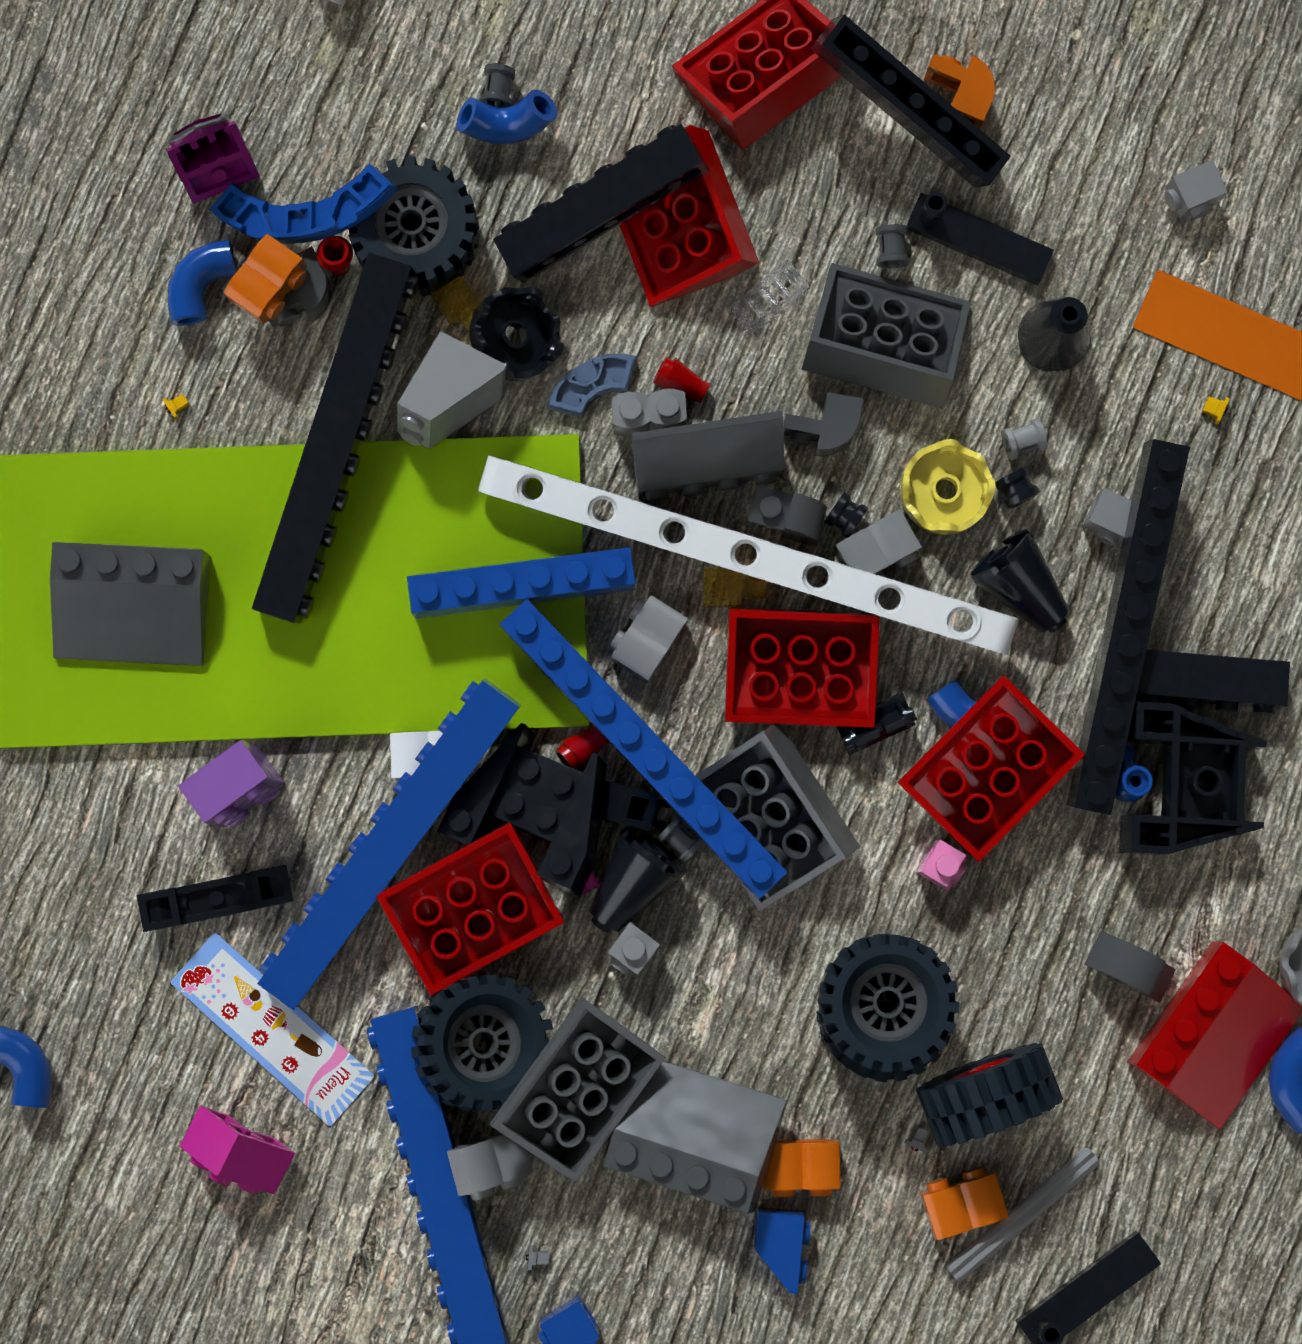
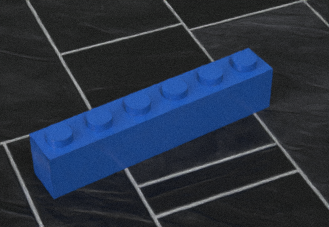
(515, 582)

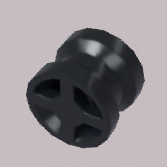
(1017, 487)
(846, 515)

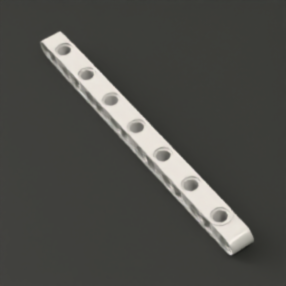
(773, 561)

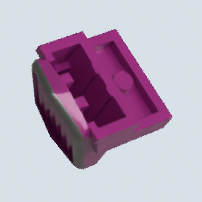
(211, 157)

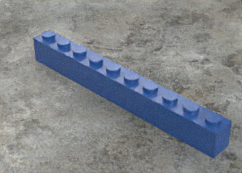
(643, 749)
(389, 842)
(445, 1216)

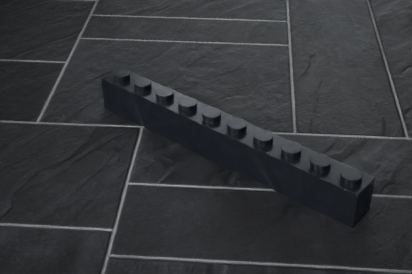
(335, 439)
(1128, 625)

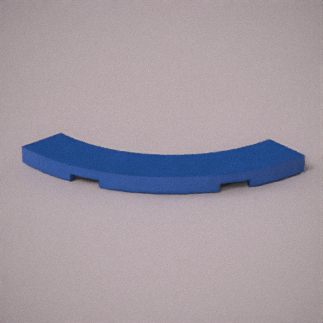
(305, 220)

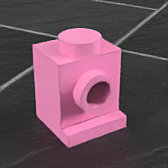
(943, 865)

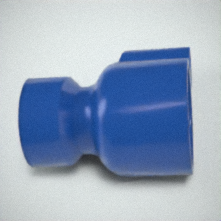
(1133, 779)

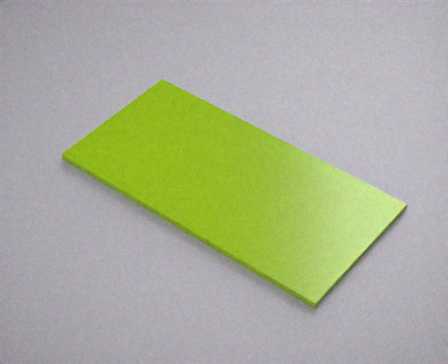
(347, 667)

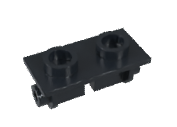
(890, 718)

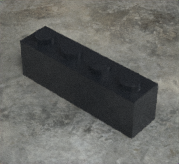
(1214, 680)

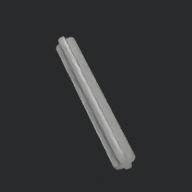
(1023, 1214)

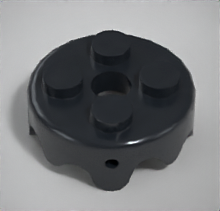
(535, 323)

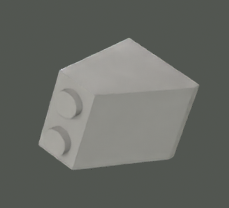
(448, 391)

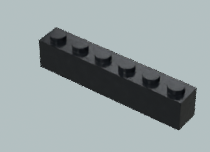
(910, 101)
(601, 203)

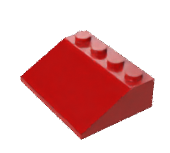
(758, 68)
(691, 234)
(801, 667)
(991, 768)
(470, 908)
(1216, 1033)

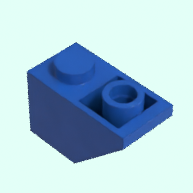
(780, 1242)
(569, 1324)

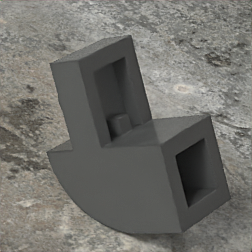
(310, 297)
(834, 430)
(794, 515)
(1130, 966)

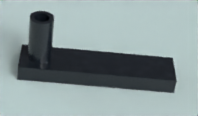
(978, 238)
(1089, 1291)

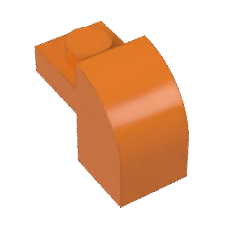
(972, 85)

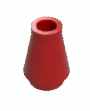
(332, 249)
(675, 375)
(578, 748)

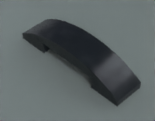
(215, 898)

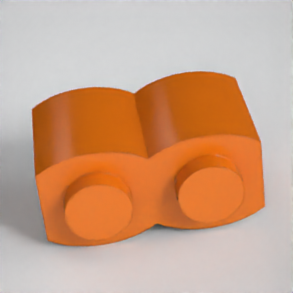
(266, 279)
(804, 1165)
(964, 1203)

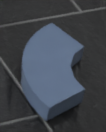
(591, 380)

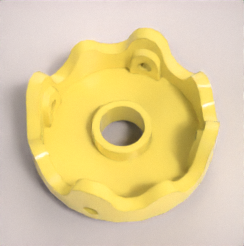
(958, 465)

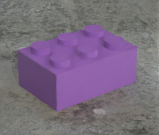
(232, 785)

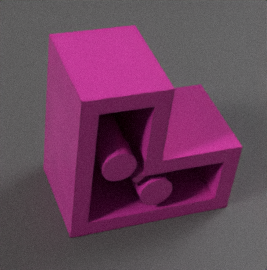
(235, 1152)

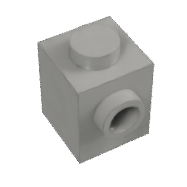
(1195, 191)
(1108, 517)
(632, 950)

